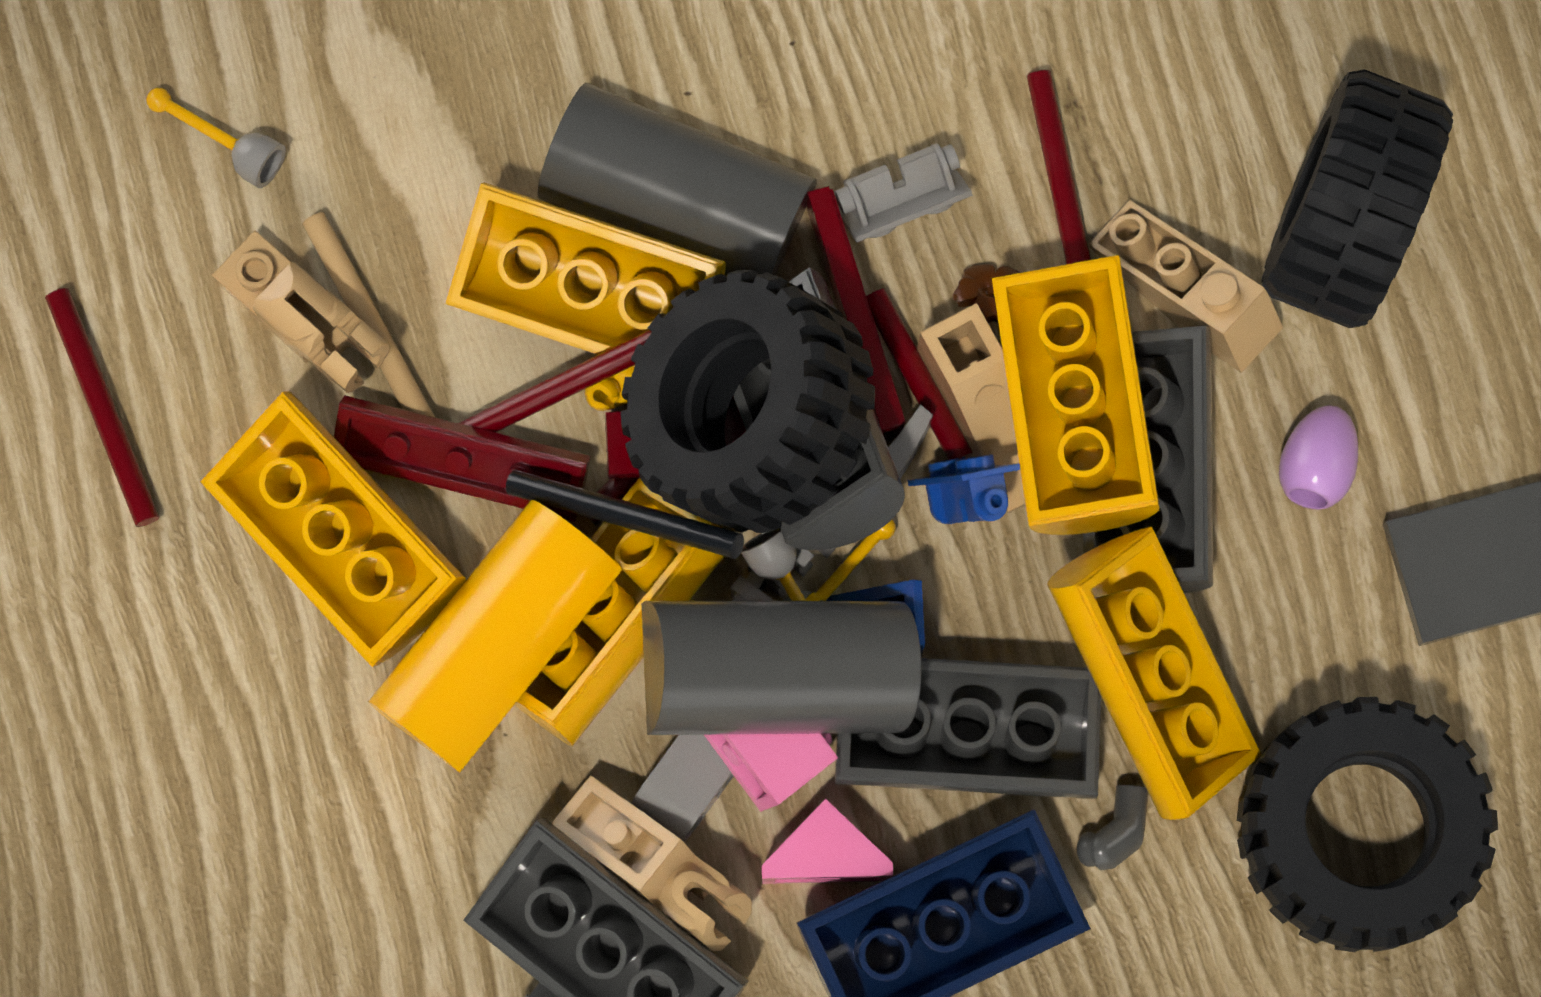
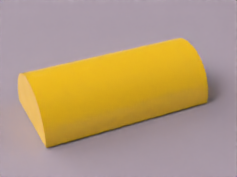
(567, 272)
(1076, 397)
(333, 530)
(495, 635)
(610, 636)
(1154, 671)

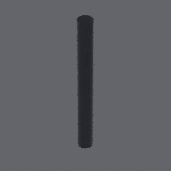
(625, 514)

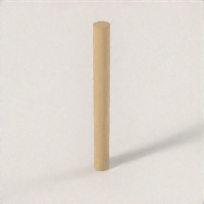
(358, 300)

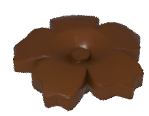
(978, 288)

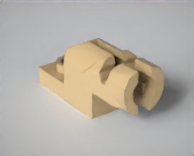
(299, 310)
(650, 860)

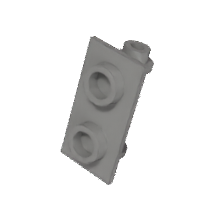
(876, 205)

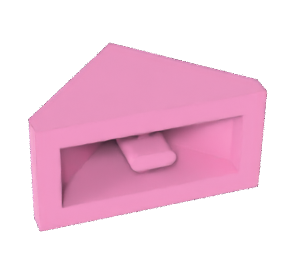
(826, 851)

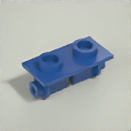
(966, 489)

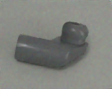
(1119, 837)

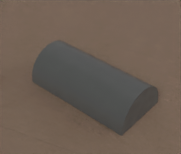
(672, 182)
(1178, 416)
(862, 500)
(779, 667)
(987, 733)
(590, 930)

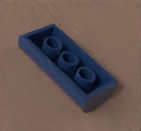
(948, 918)

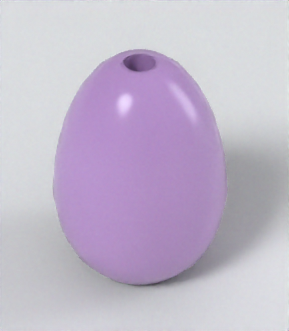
(1320, 458)

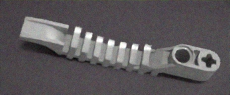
(691, 771)

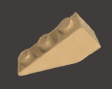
(1190, 284)
(973, 381)

